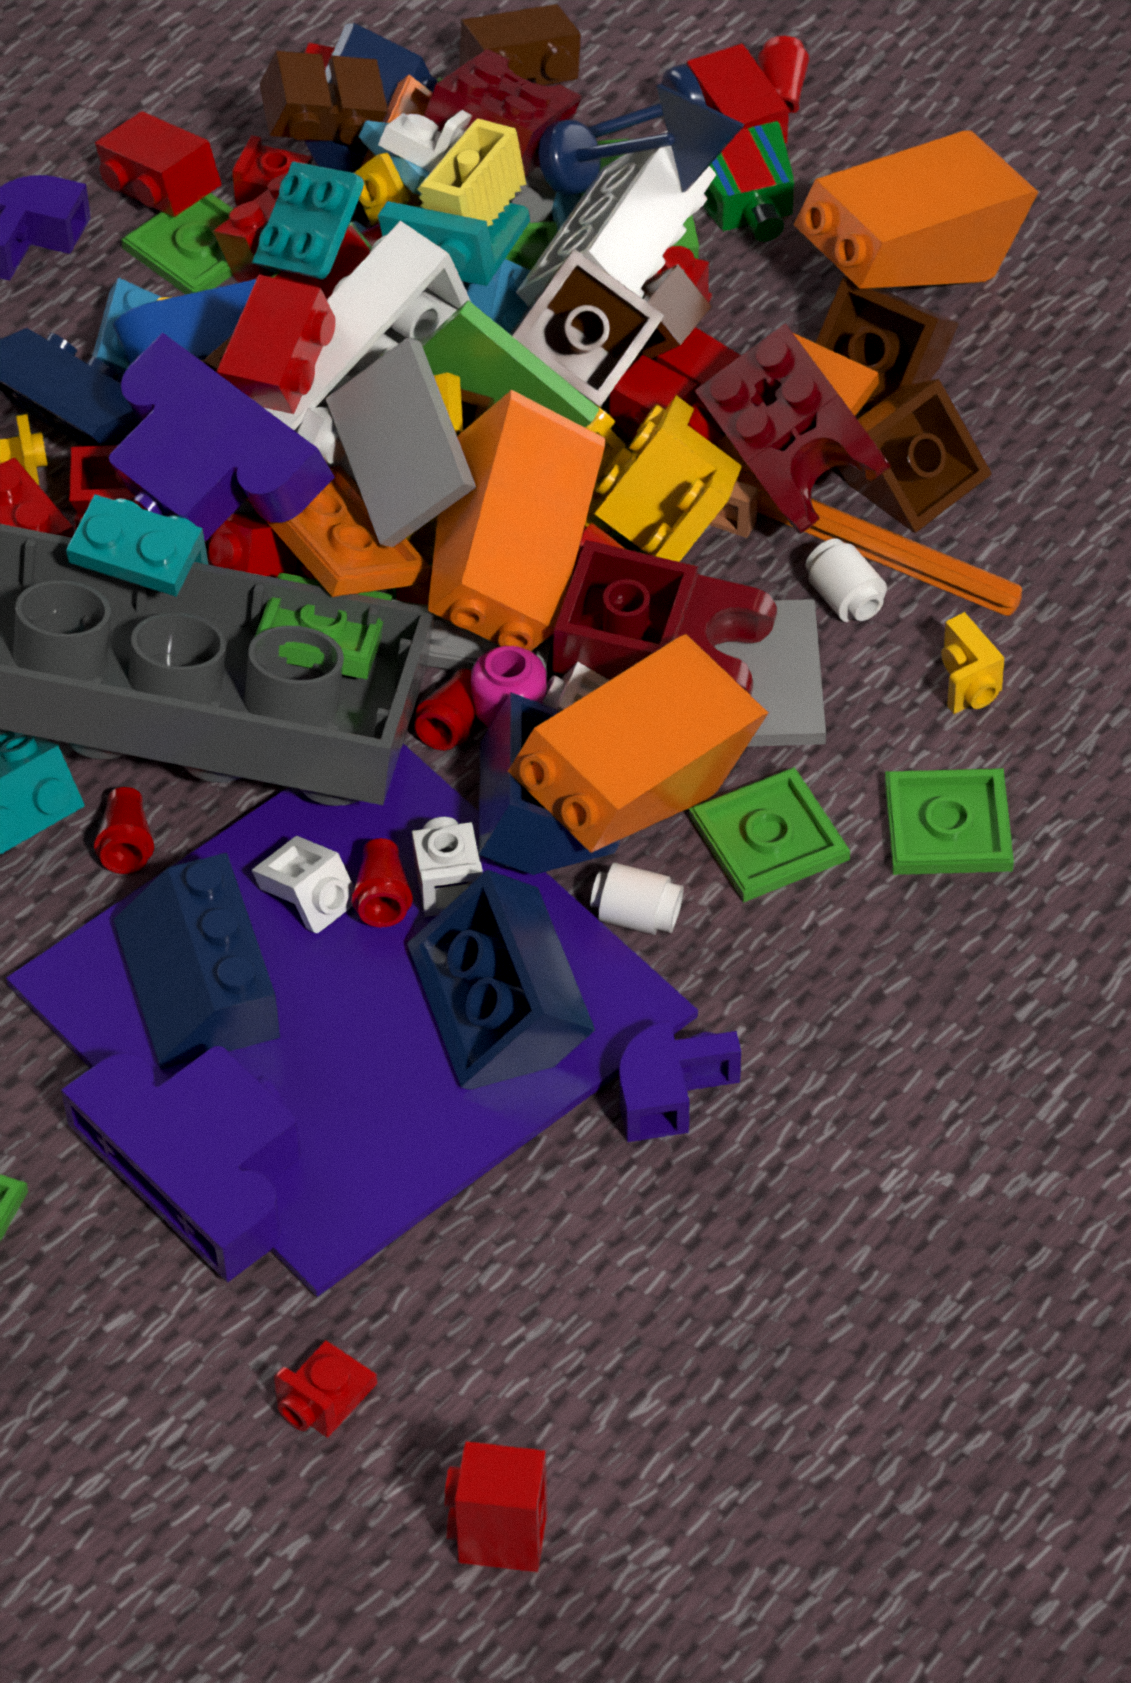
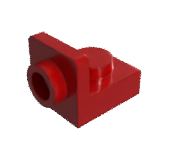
(322, 1390)

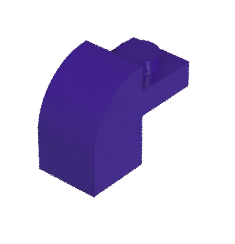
(40, 213)
(661, 1070)

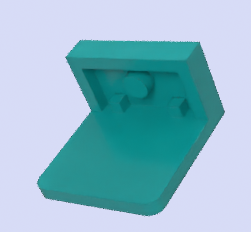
(308, 220)
(472, 245)
(137, 544)
(33, 787)

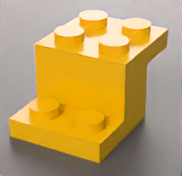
(667, 485)

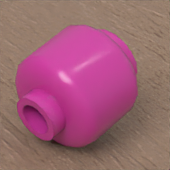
(502, 672)

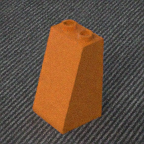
(919, 214)
(515, 538)
(640, 745)

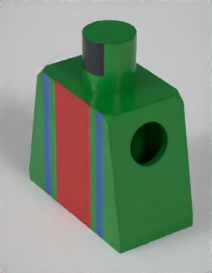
(752, 183)

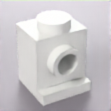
(444, 856)

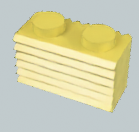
(476, 173)

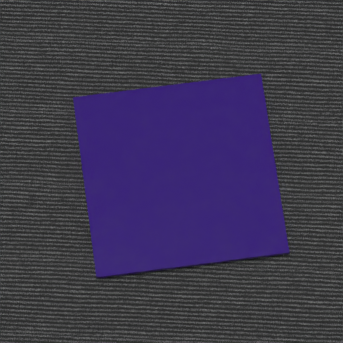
(358, 1043)

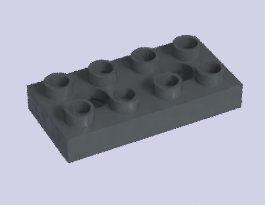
(191, 684)

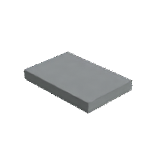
(400, 442)
(786, 677)

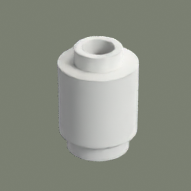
(846, 580)
(637, 899)

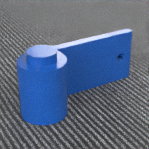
(193, 320)

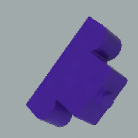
(209, 445)
(193, 1148)

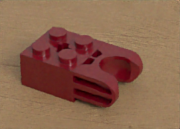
(498, 95)
(788, 423)
(636, 603)

